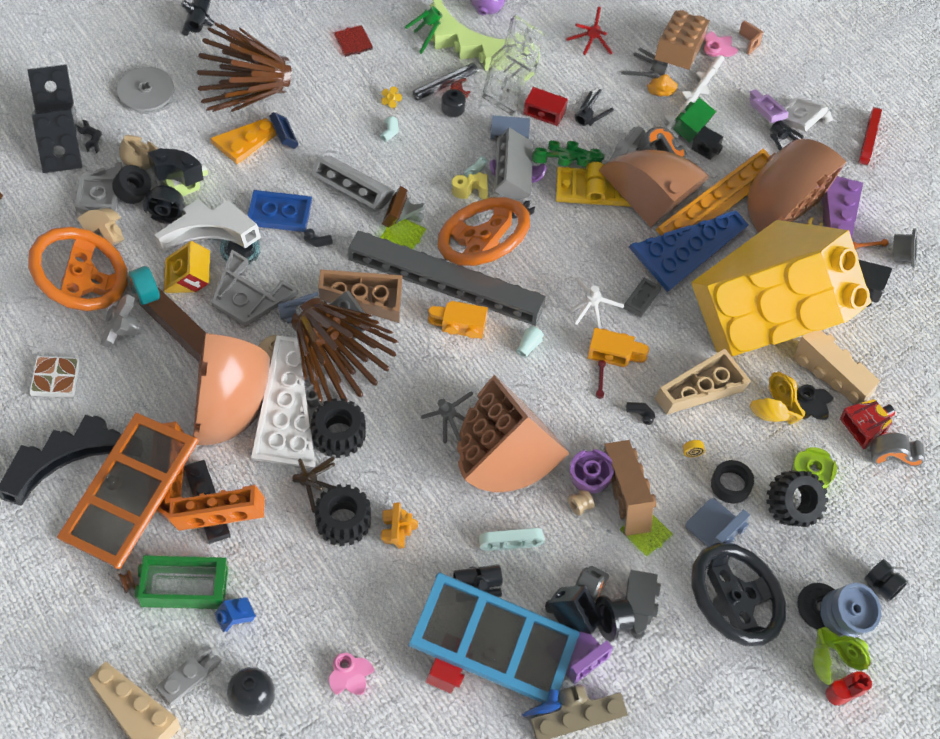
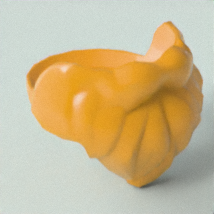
(662, 86)

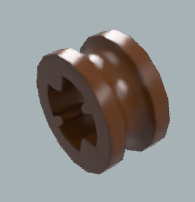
(127, 581)

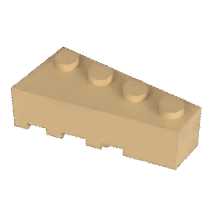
(704, 383)

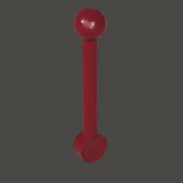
(600, 393)

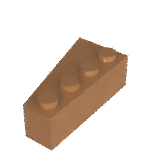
(374, 292)
(631, 488)

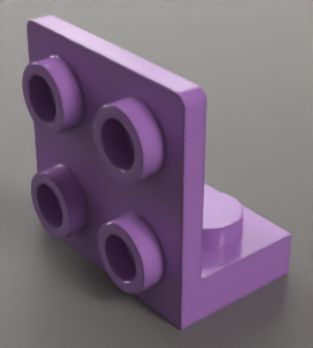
(587, 656)

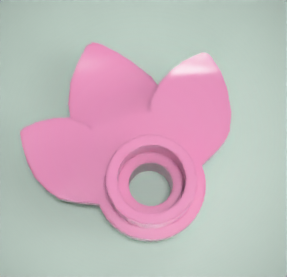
(719, 45)
(352, 677)

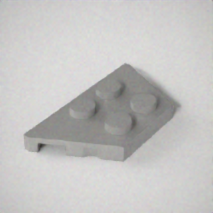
(96, 190)

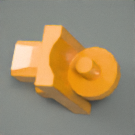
(401, 525)

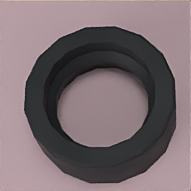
(738, 468)

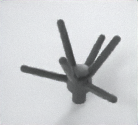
(448, 412)

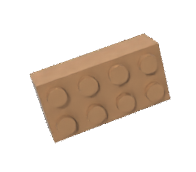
(682, 39)

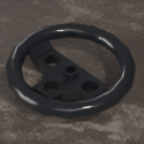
(732, 595)

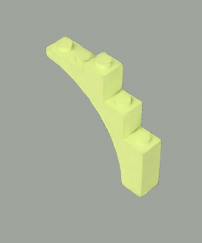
(465, 41)

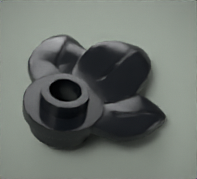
(815, 403)

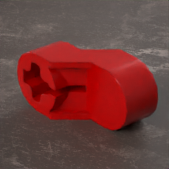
(858, 685)

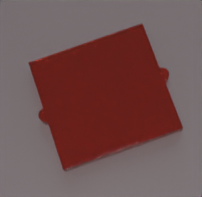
(353, 40)

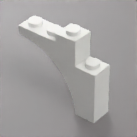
(201, 222)

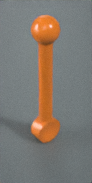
(884, 242)

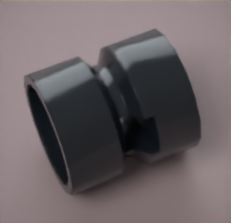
(886, 580)

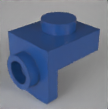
(234, 612)

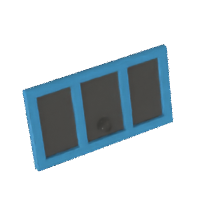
(494, 638)

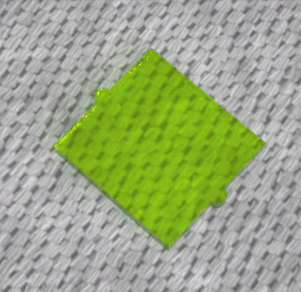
(404, 233)
(651, 540)

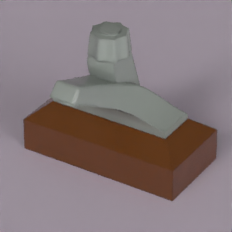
(401, 208)

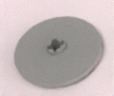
(159, 92)

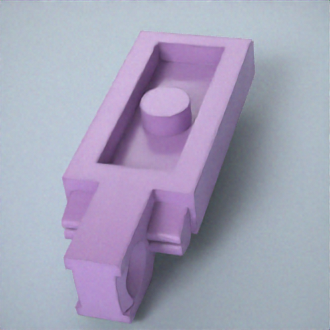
(767, 106)

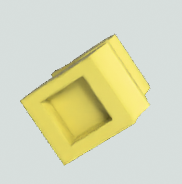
(464, 186)

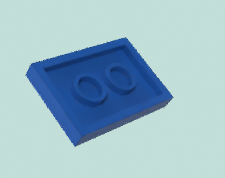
(280, 210)

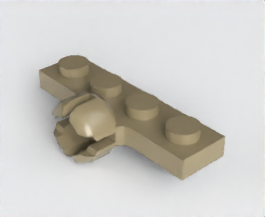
(578, 713)

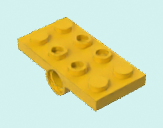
(586, 187)

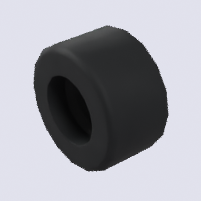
(125, 191)

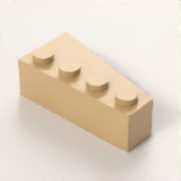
(835, 366)
(131, 707)

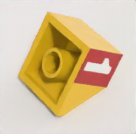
(187, 269)

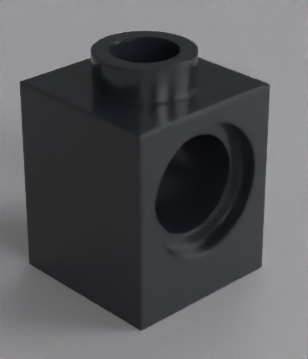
(707, 143)

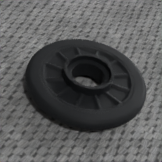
(807, 603)

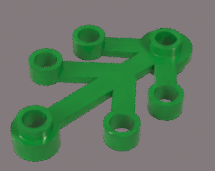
(568, 154)

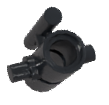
(196, 16)
(482, 578)

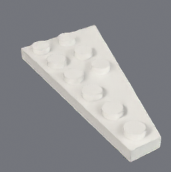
(284, 418)

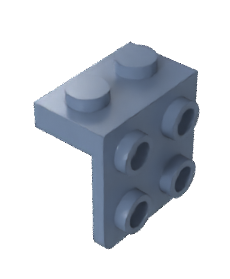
(717, 524)

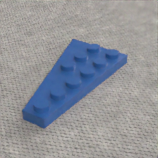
(683, 250)

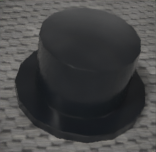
(616, 615)

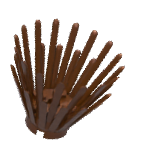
(263, 76)
(322, 329)

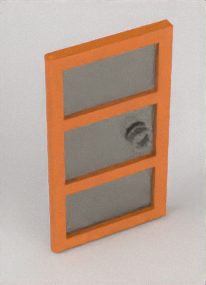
(127, 490)

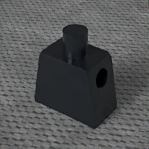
(875, 278)
(575, 608)

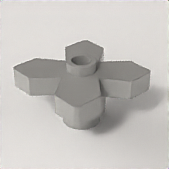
(120, 321)

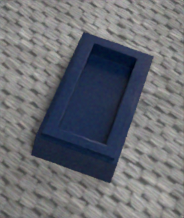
(283, 130)

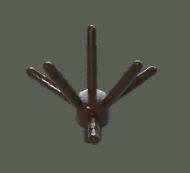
(309, 478)

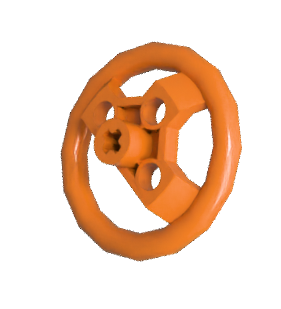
(483, 240)
(79, 274)

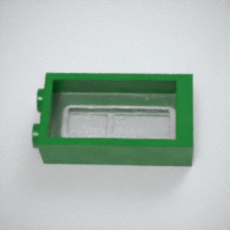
(182, 582)

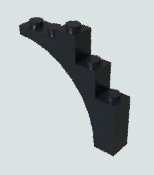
(33, 465)

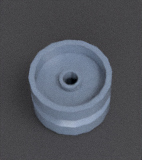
(851, 610)

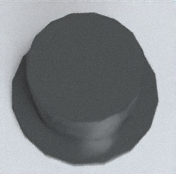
(905, 248)

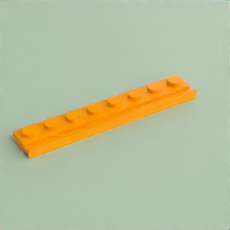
(719, 197)

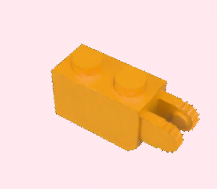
(459, 318)
(616, 348)

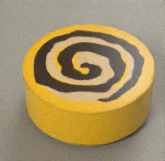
(693, 448)

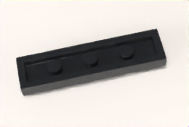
(201, 482)

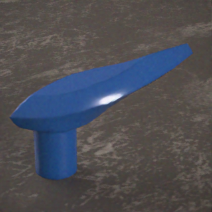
(546, 707)

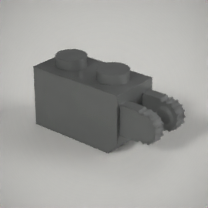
(641, 594)

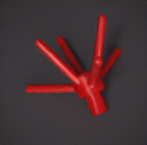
(593, 32)

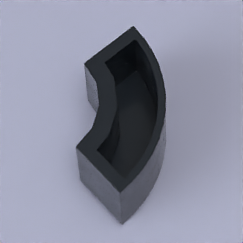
(175, 165)

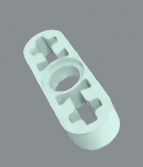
(511, 539)

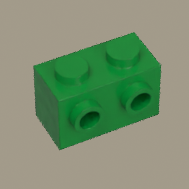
(694, 119)

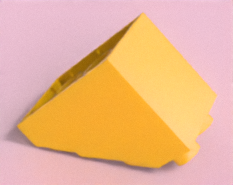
(781, 287)

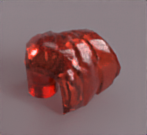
(458, 86)

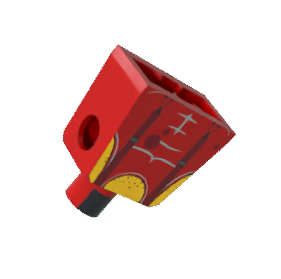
(867, 421)

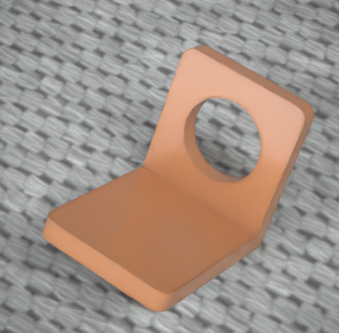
(751, 33)

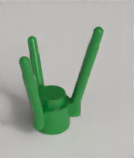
(431, 18)

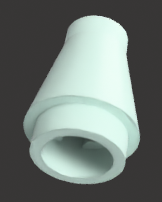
(531, 339)

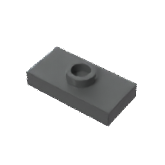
(642, 297)

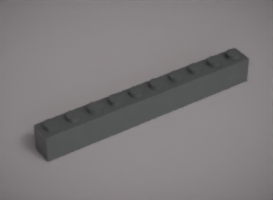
(446, 277)

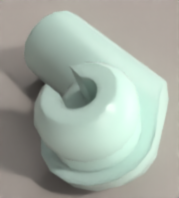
(392, 128)
(476, 167)

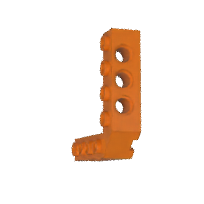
(210, 508)

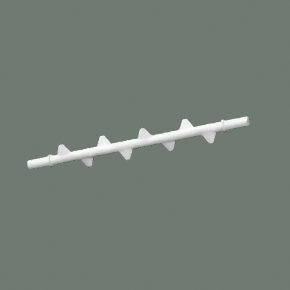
(691, 96)

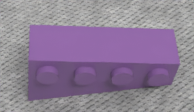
(841, 204)

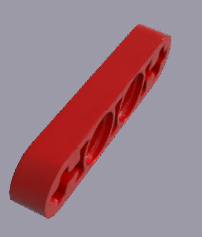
(870, 136)

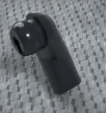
(315, 240)
(643, 409)

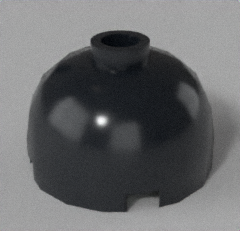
(164, 204)
(250, 691)

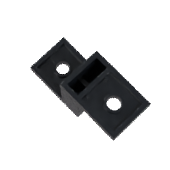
(54, 118)

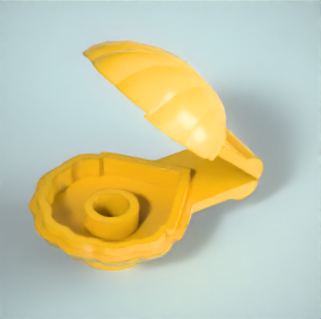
(785, 405)

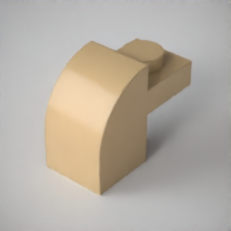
(103, 221)

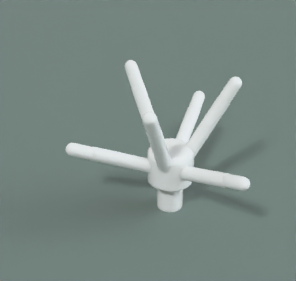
(592, 298)

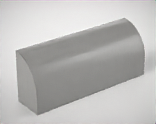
(513, 165)
(352, 182)

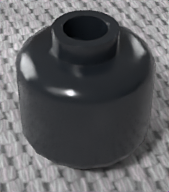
(453, 103)

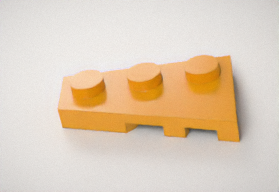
(244, 140)

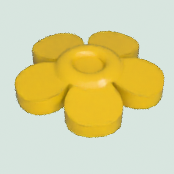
(391, 96)

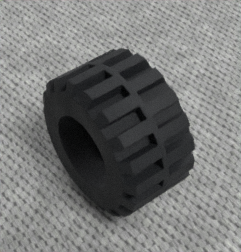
(334, 413)
(812, 498)
(338, 499)

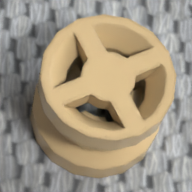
(581, 502)

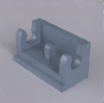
(502, 123)

